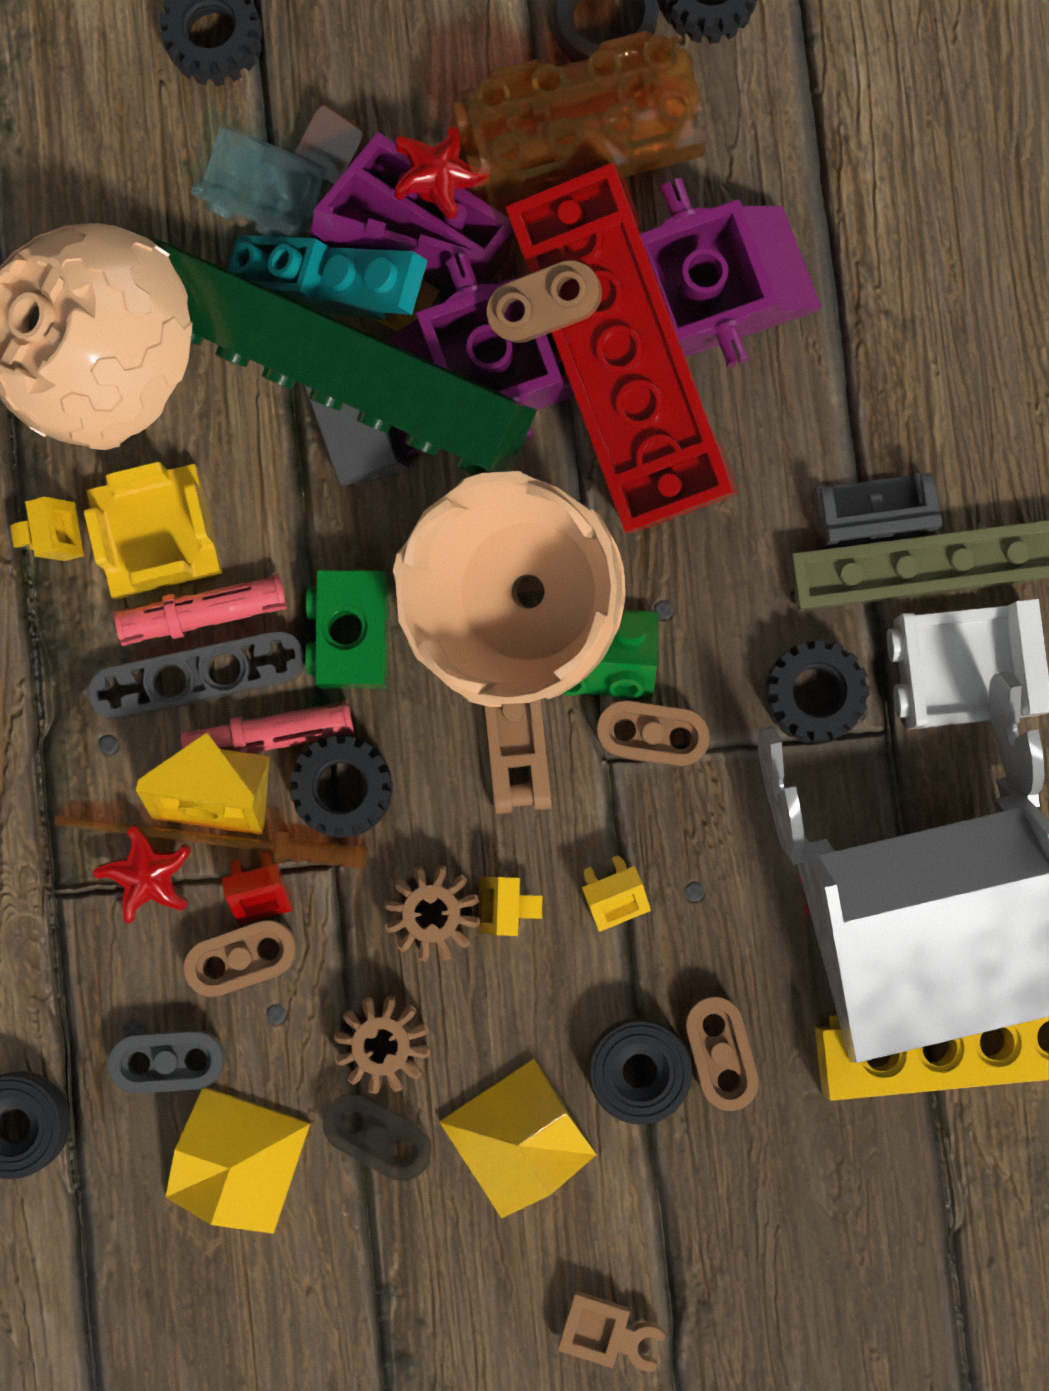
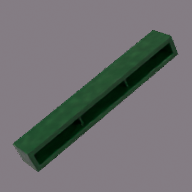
(351, 368)

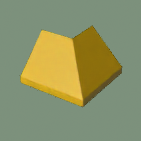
(208, 788)
(518, 1139)
(235, 1162)

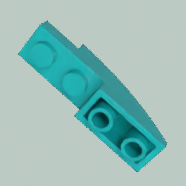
(329, 278)

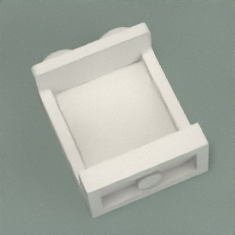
(954, 655)

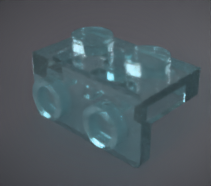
(260, 184)

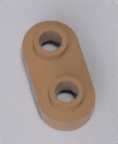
(543, 303)
(652, 733)
(241, 957)
(721, 1052)

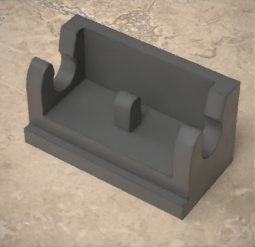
(357, 450)
(877, 510)

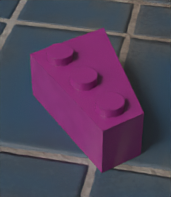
(366, 215)

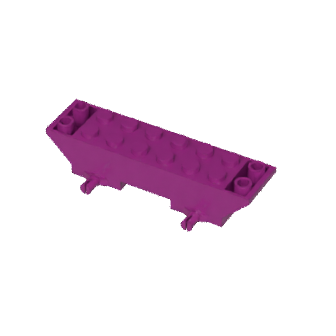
(717, 268)

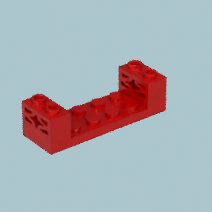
(625, 355)

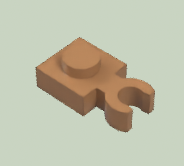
(599, 1330)

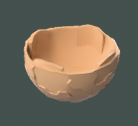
(105, 335)
(463, 578)

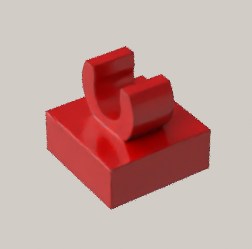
(256, 892)

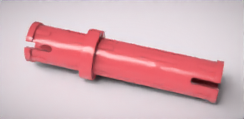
(189, 612)
(279, 730)

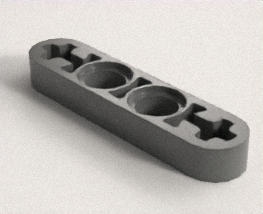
(196, 667)

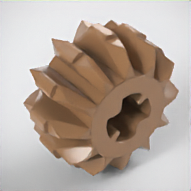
(433, 932)
(370, 1029)

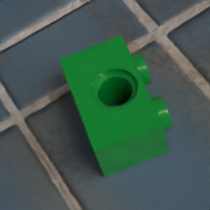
(365, 660)

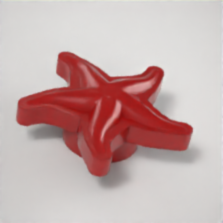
(435, 172)
(145, 874)

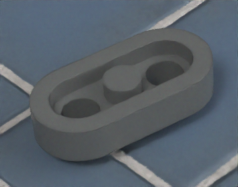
(168, 1061)

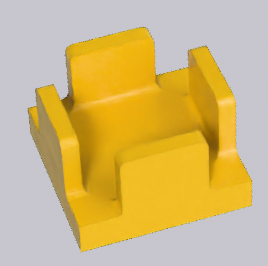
(151, 529)

